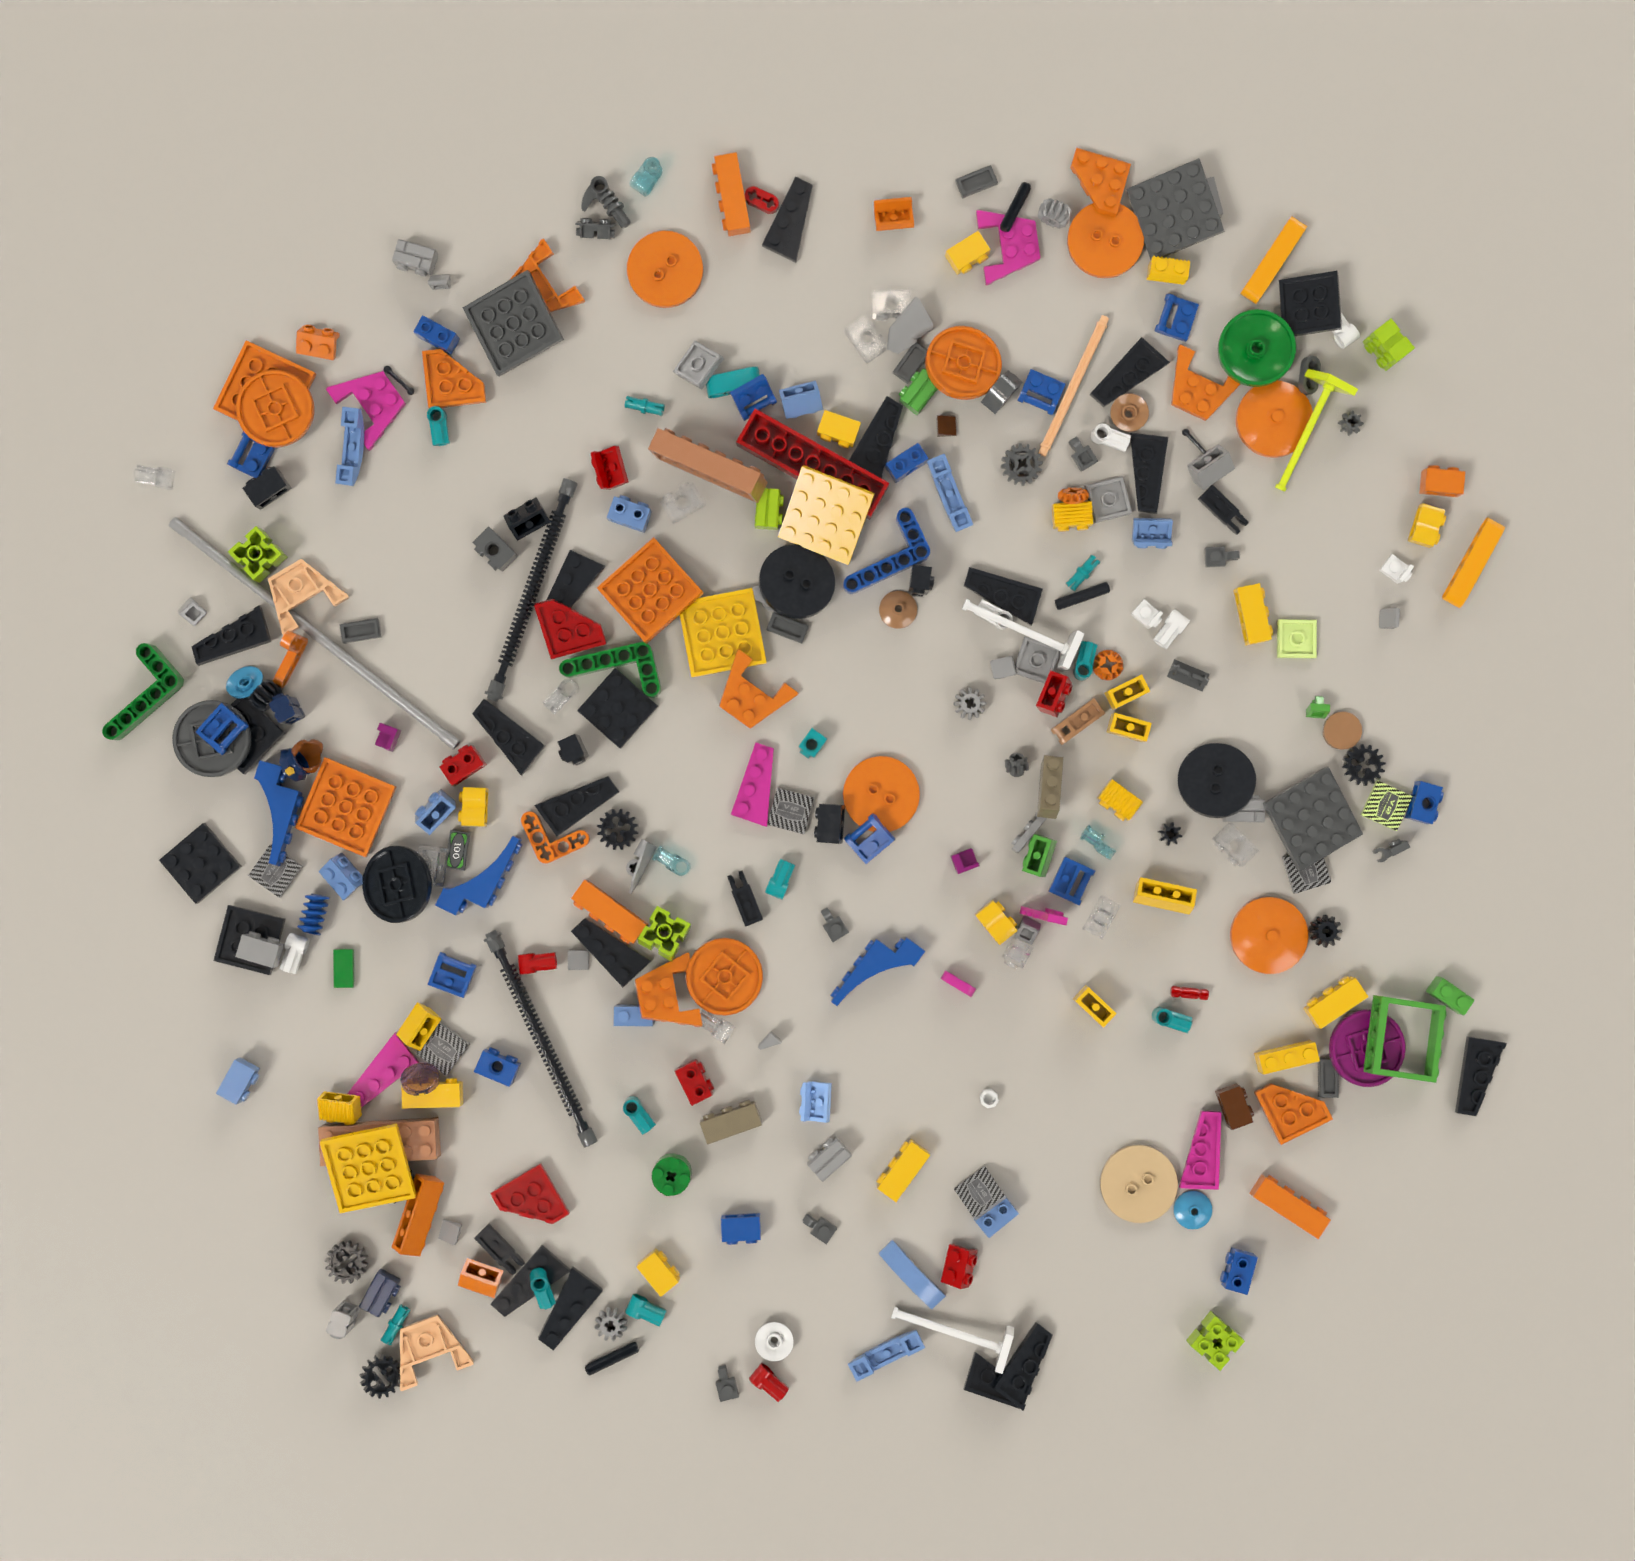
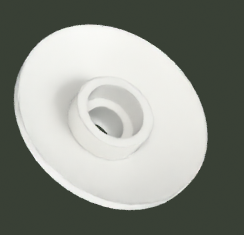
(770, 1350)

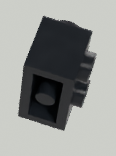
(266, 487)
(526, 518)
(920, 580)
(572, 750)
(830, 823)

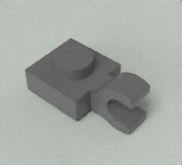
(1084, 456)
(1217, 556)
(1395, 848)
(834, 927)
(821, 1229)
(726, 1386)

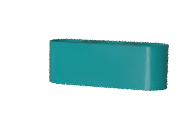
(722, 384)

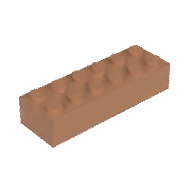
(708, 465)
(418, 1135)

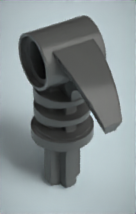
(607, 198)

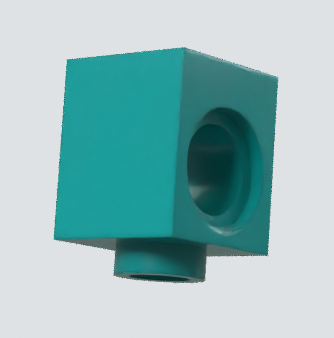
(820, 739)

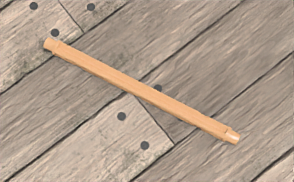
(1100, 327)

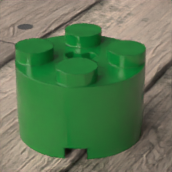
(668, 1185)

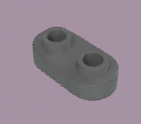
(1305, 384)

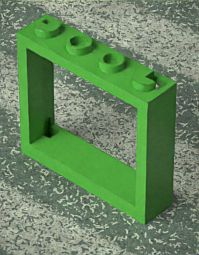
(1377, 1032)

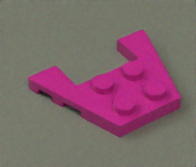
(1017, 246)
(377, 398)

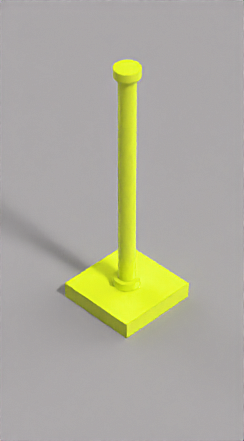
(1330, 383)

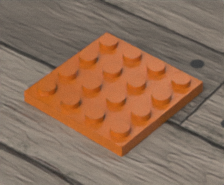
(250, 362)
(650, 590)
(345, 807)

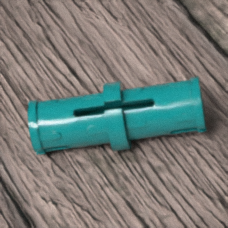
(644, 406)
(1083, 572)
(395, 1324)

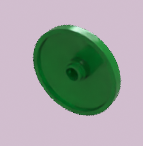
(1256, 348)

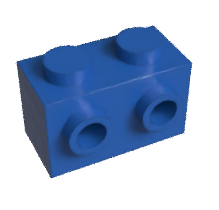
(1238, 1270)

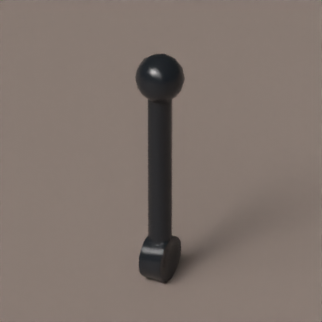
(387, 369)
(1186, 432)

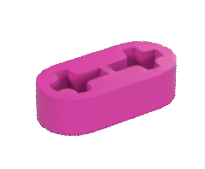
(958, 983)

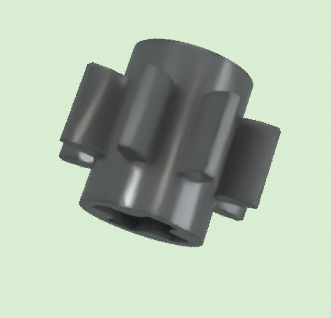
(1355, 419)
(1016, 765)

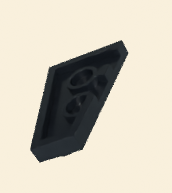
(981, 1379)

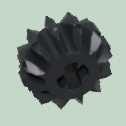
(263, 695)
(1327, 938)

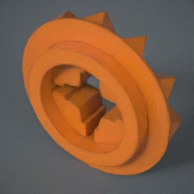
(1073, 495)
(1104, 673)

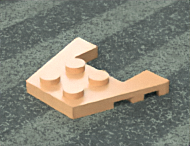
(295, 586)
(425, 1341)

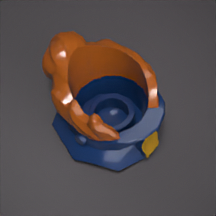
(301, 759)

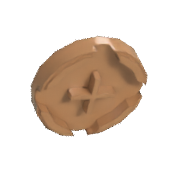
(1342, 730)

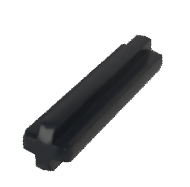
(1015, 207)
(1082, 596)
(611, 1358)

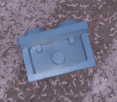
(1152, 532)
(341, 875)

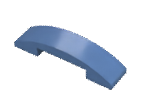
(352, 446)
(949, 493)
(911, 1275)
(885, 1353)

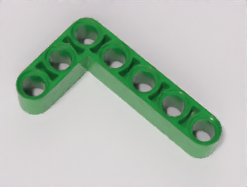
(614, 653)
(146, 696)

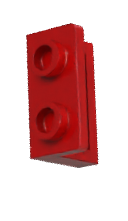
(609, 468)
(959, 1266)

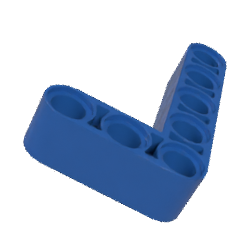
(893, 561)

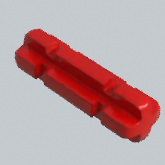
(1191, 993)

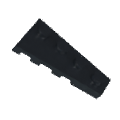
(788, 225)
(1130, 371)
(1010, 595)
(513, 740)
(574, 805)
(616, 957)
(1476, 1073)
(573, 1301)

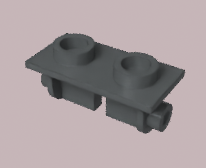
(602, 227)
(1188, 675)

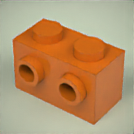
(1442, 481)
(480, 1278)

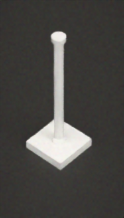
(1067, 649)
(1001, 1348)

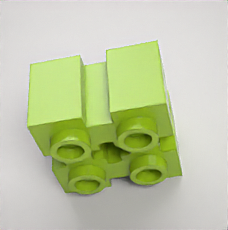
(1388, 345)
(246, 554)
(660, 922)
(1216, 1352)

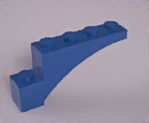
(283, 807)
(483, 887)
(876, 960)

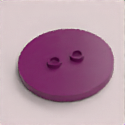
(1349, 1046)

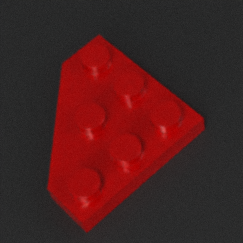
(567, 629)
(531, 1197)

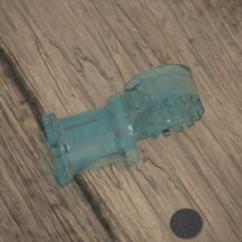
(1096, 839)
(670, 860)

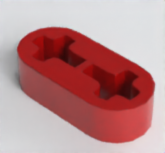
(763, 196)

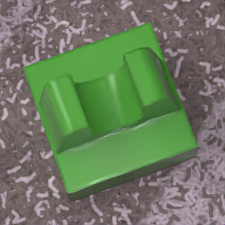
(1317, 708)

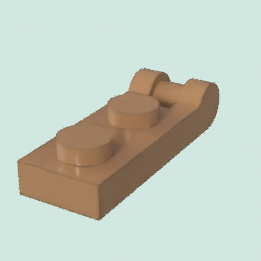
(1078, 721)

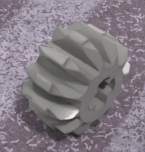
(1054, 213)
(976, 701)
(603, 1324)

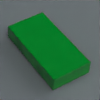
(343, 968)

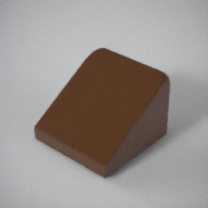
(946, 426)

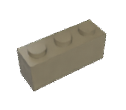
(1050, 787)
(730, 1121)

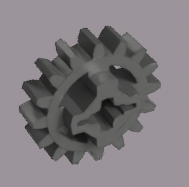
(1016, 459)

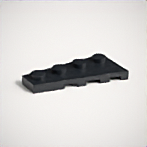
(877, 440)
(1148, 466)
(574, 578)
(237, 637)
(519, 1289)
(1023, 1367)

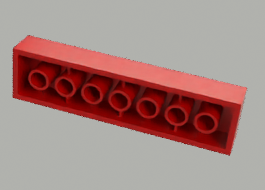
(791, 450)

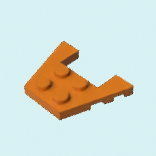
(553, 301)
(1195, 393)
(746, 700)
(658, 995)

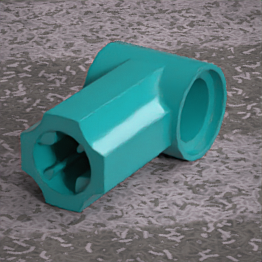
(438, 428)
(1085, 659)
(779, 882)
(1173, 1019)
(639, 1116)
(542, 1288)
(642, 1309)

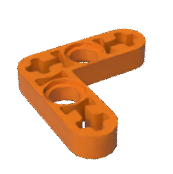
(295, 645)
(552, 847)

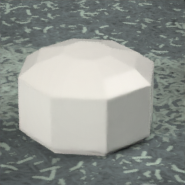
(989, 1098)

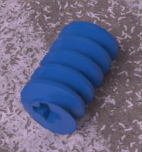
(313, 913)

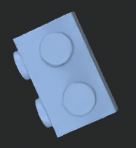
(815, 1101)

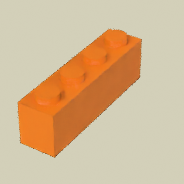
(732, 194)
(609, 911)
(1289, 1206)
(418, 1216)

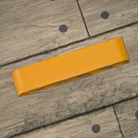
(1273, 260)
(1473, 562)

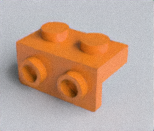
(893, 214)
(316, 342)

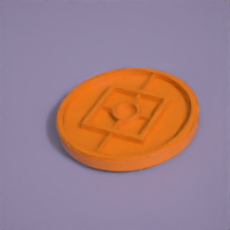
(1104, 243)
(665, 269)
(963, 362)
(275, 408)
(881, 788)
(724, 976)

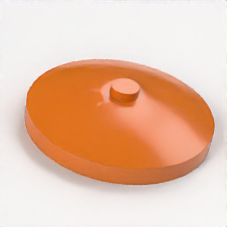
(1273, 419)
(1269, 935)

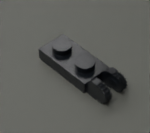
(1222, 508)
(745, 900)
(498, 1248)

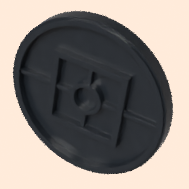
(796, 581)
(1216, 780)
(397, 884)

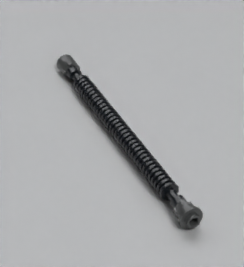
(497, 685)
(497, 946)

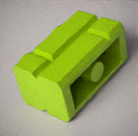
(767, 510)

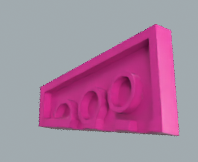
(754, 792)
(1048, 915)
(383, 1070)
(1203, 1159)

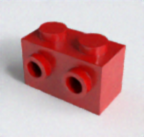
(1054, 694)
(462, 765)
(694, 1082)

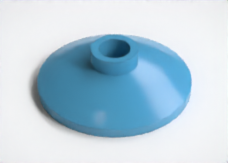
(244, 681)
(1184, 1205)

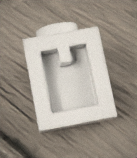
(1396, 569)
(1147, 614)

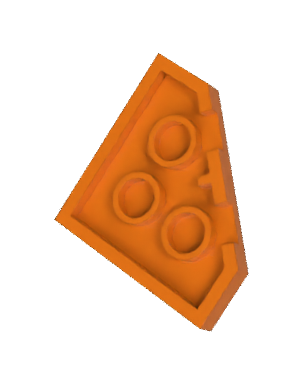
(1101, 179)
(449, 382)
(1291, 1112)

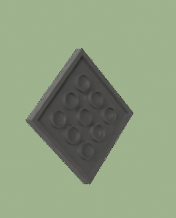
(1175, 209)
(513, 323)
(1312, 818)

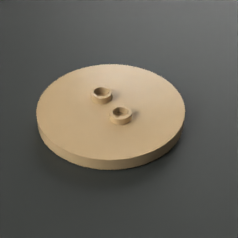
(1138, 1183)

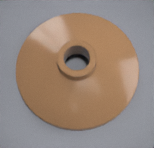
(1136, 406)
(898, 619)

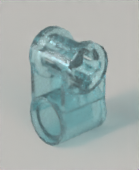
(644, 179)

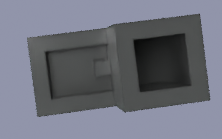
(1001, 391)

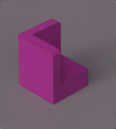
(387, 737)
(964, 861)

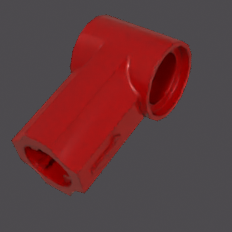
(534, 962)
(764, 1379)

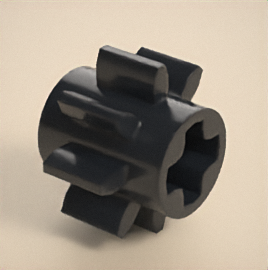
(1165, 837)

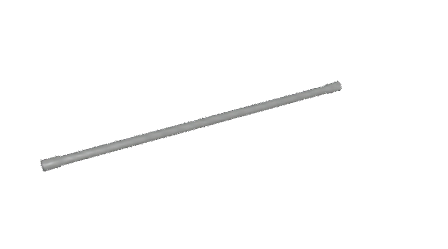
(443, 735)

